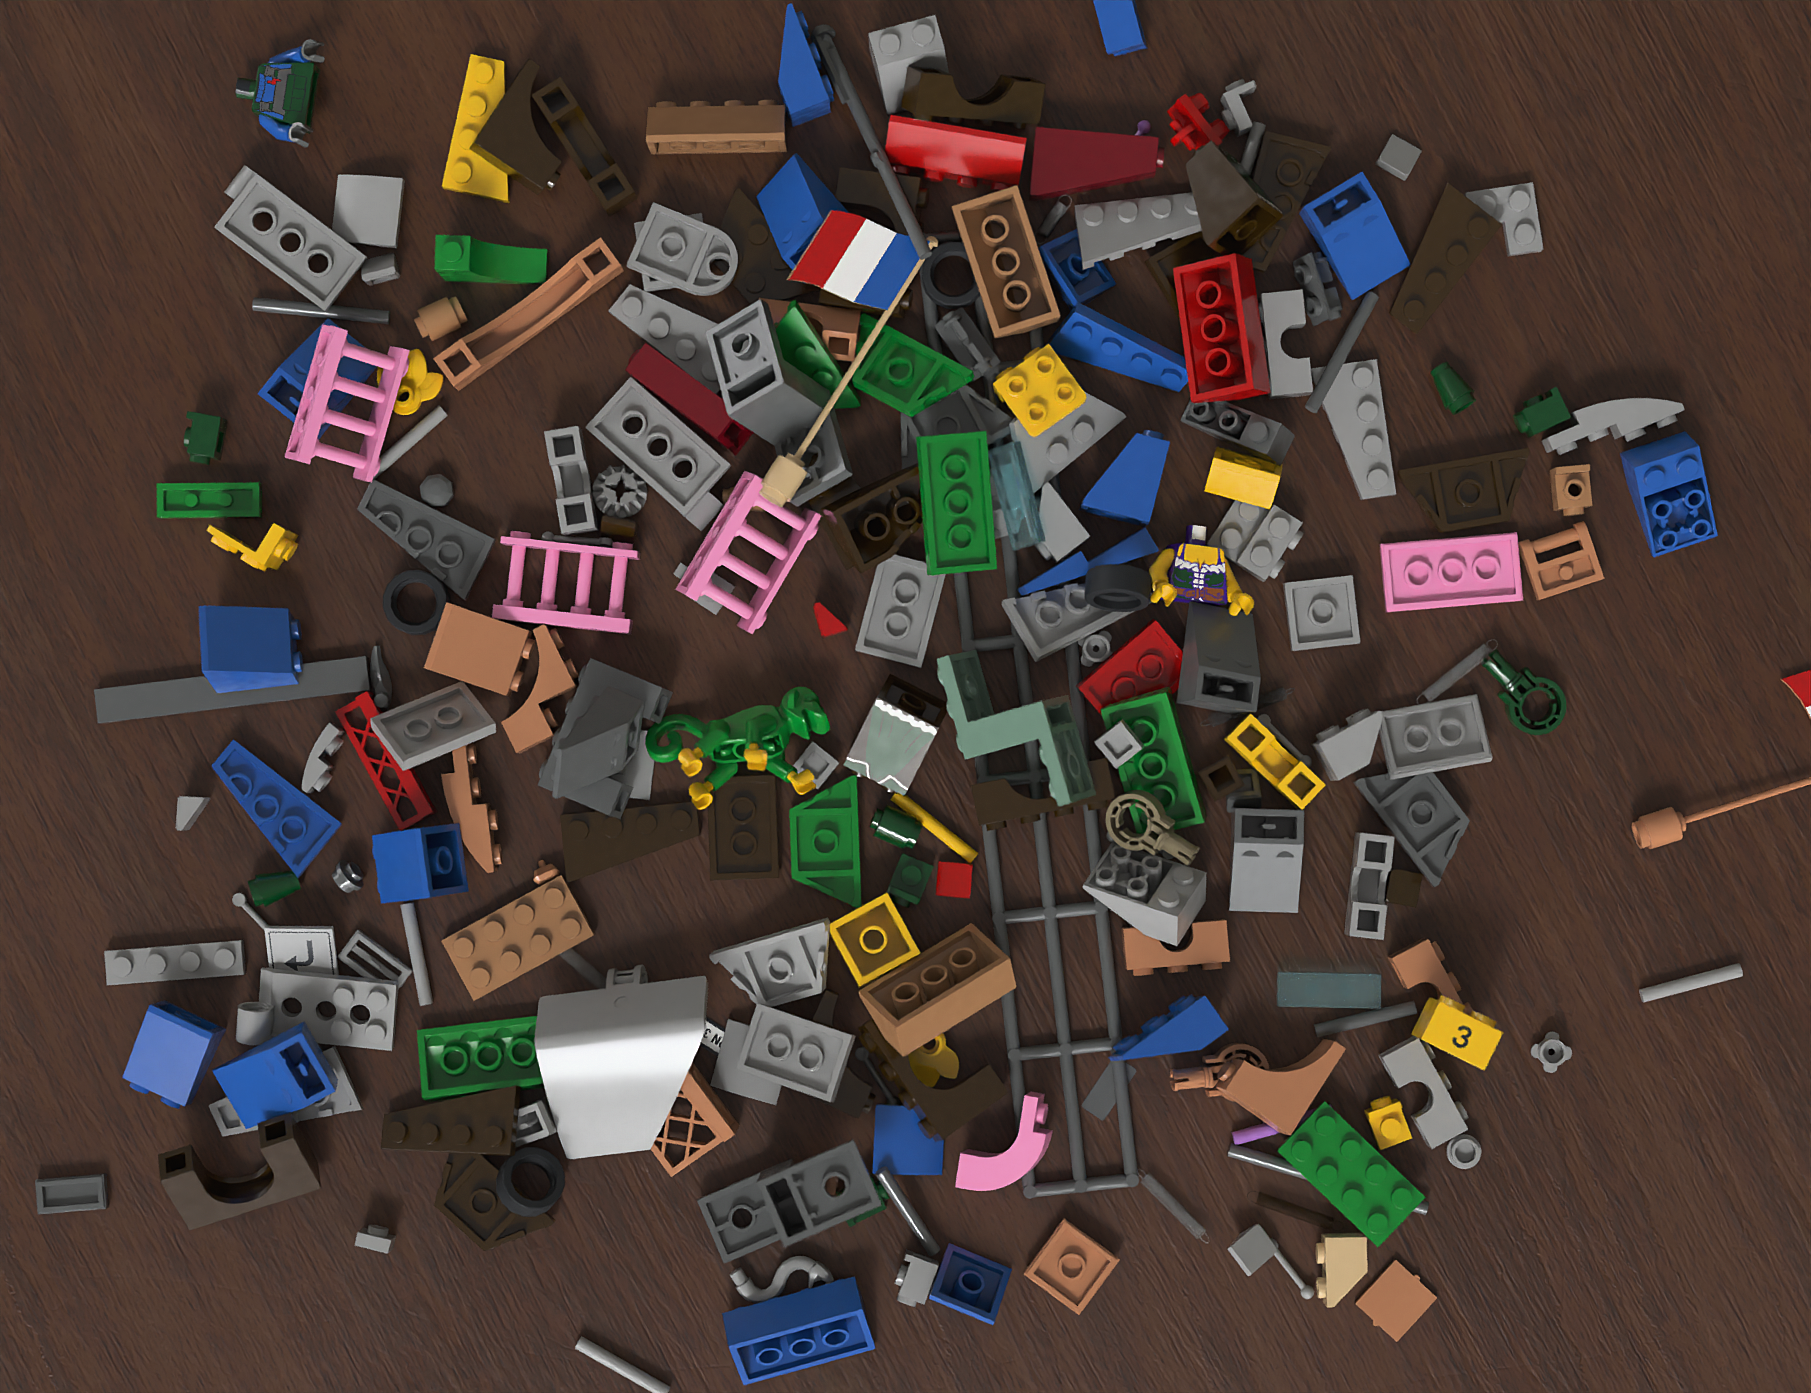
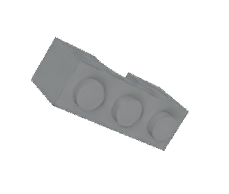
(1278, 314)
(572, 480)
(1367, 885)
(1440, 1117)

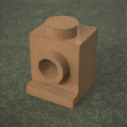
(1561, 479)

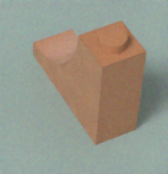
(1283, 1093)

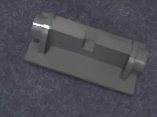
(1320, 303)
(967, 342)

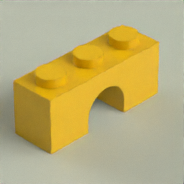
(1273, 762)

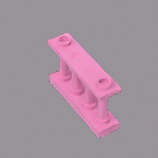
(314, 409)
(715, 552)
(580, 614)

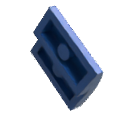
(902, 1144)

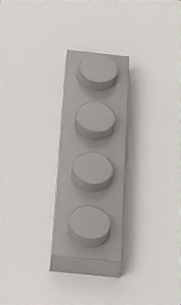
(175, 962)

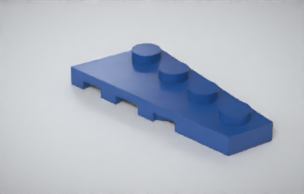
(1109, 345)
(281, 811)

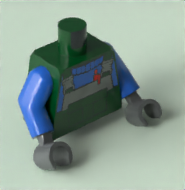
(285, 92)

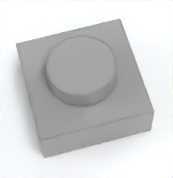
(1119, 743)
(818, 762)
(375, 1238)

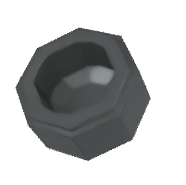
(437, 490)

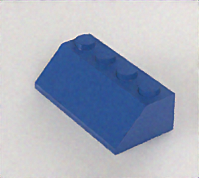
(798, 1330)

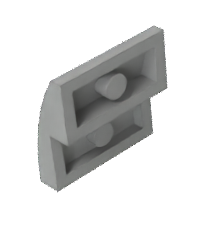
(368, 210)
(735, 1081)

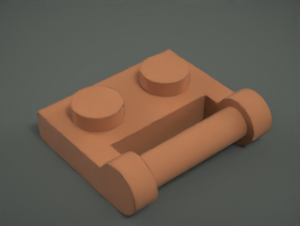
(1563, 572)

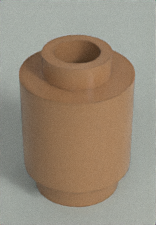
(440, 318)

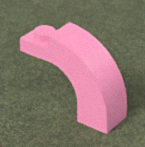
(996, 1170)

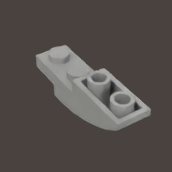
(1623, 416)

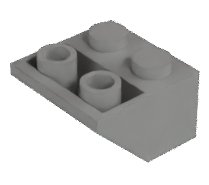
(1350, 747)

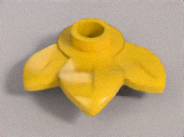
(417, 382)
(933, 1062)

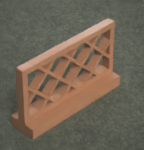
(712, 1113)

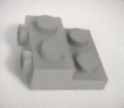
(1256, 538)

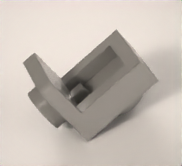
(1235, 114)

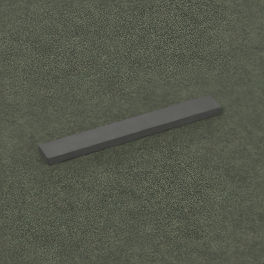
(198, 695)

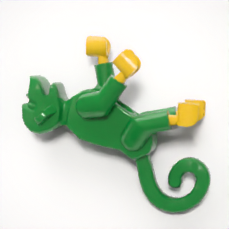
(750, 735)

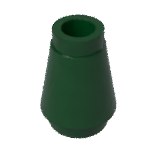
(1452, 388)
(272, 887)

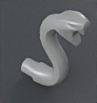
(747, 1289)

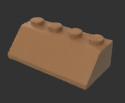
(716, 128)
(1006, 263)
(938, 989)

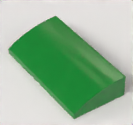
(1163, 763)
(478, 1058)

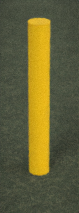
(935, 827)

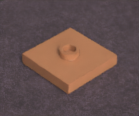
(1071, 1266)

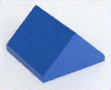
(1065, 270)
(970, 1284)

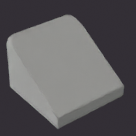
(1398, 157)
(380, 269)
(189, 810)
(1252, 1249)

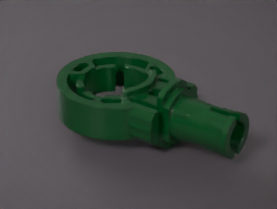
(1510, 680)

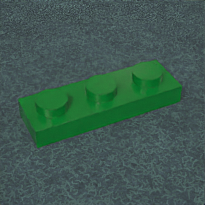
(209, 500)

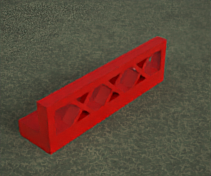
(408, 779)

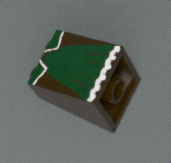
(1228, 201)
(896, 735)

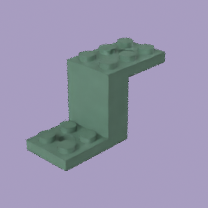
(985, 732)

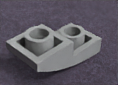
(317, 768)

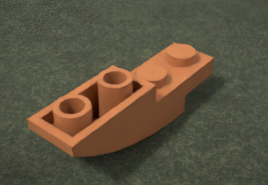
(475, 820)

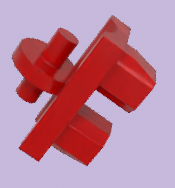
(1191, 125)

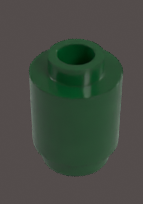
(895, 827)

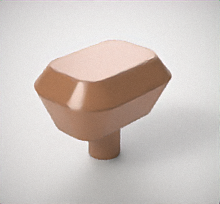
(545, 873)

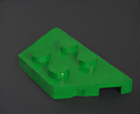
(809, 354)
(905, 371)
(827, 842)

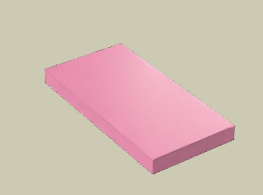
(1451, 572)

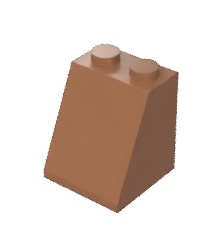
(479, 650)

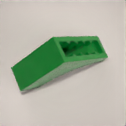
(478, 261)

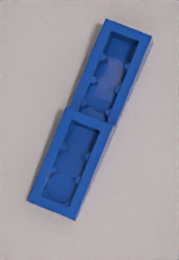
(1075, 566)

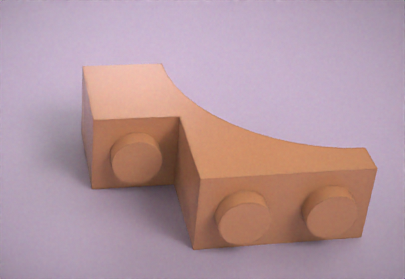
(555, 677)

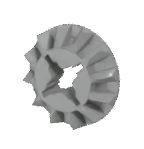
(606, 498)

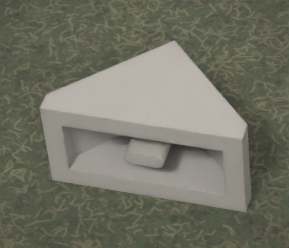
(534, 1122)

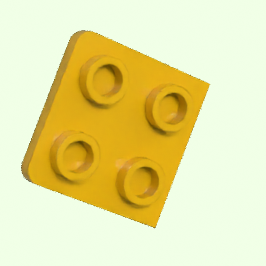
(1039, 390)
(276, 546)

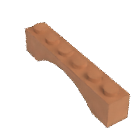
(503, 335)

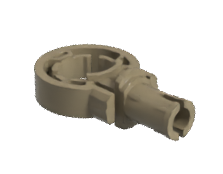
(1159, 828)

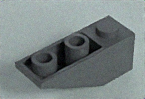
(1240, 429)

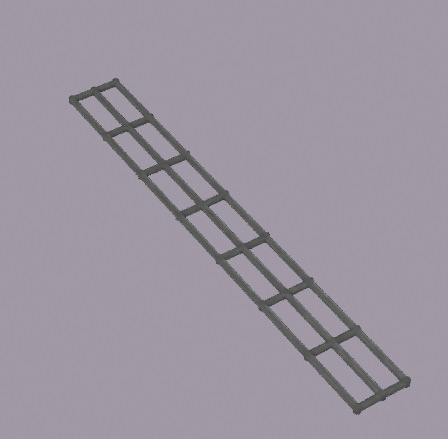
(1049, 910)

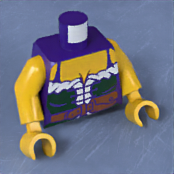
(1197, 575)

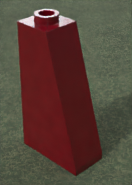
(1088, 160)
(687, 397)

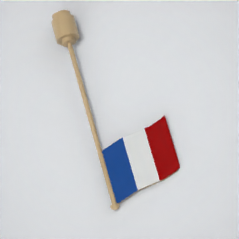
(866, 268)

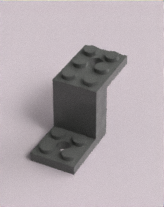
(776, 397)
(789, 1201)

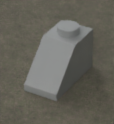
(1059, 525)

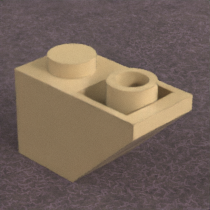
(1343, 1264)

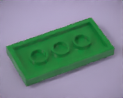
(956, 502)
(1351, 1173)

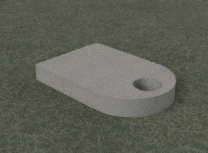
(681, 251)

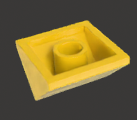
(1243, 478)

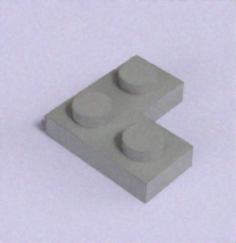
(1517, 212)

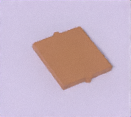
(1395, 1300)

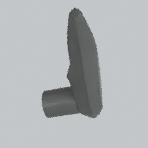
(380, 680)

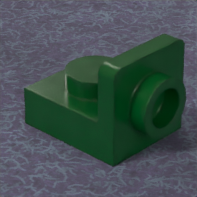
(909, 880)

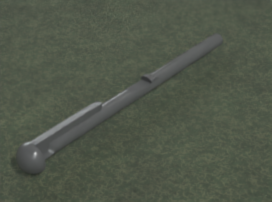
(822, 38)

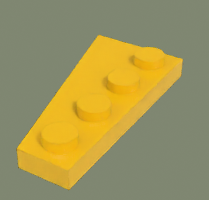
(465, 169)

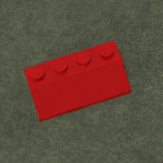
(954, 153)
(1221, 329)

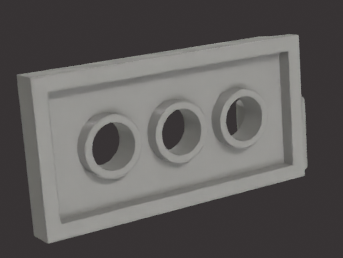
(256, 195)
(686, 494)
(268, 1017)

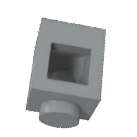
(915, 1278)

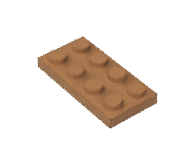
(518, 937)

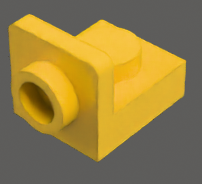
(1387, 1122)

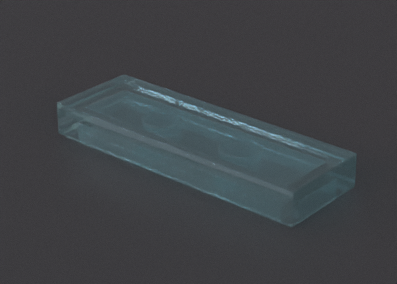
(1016, 496)
(1328, 990)

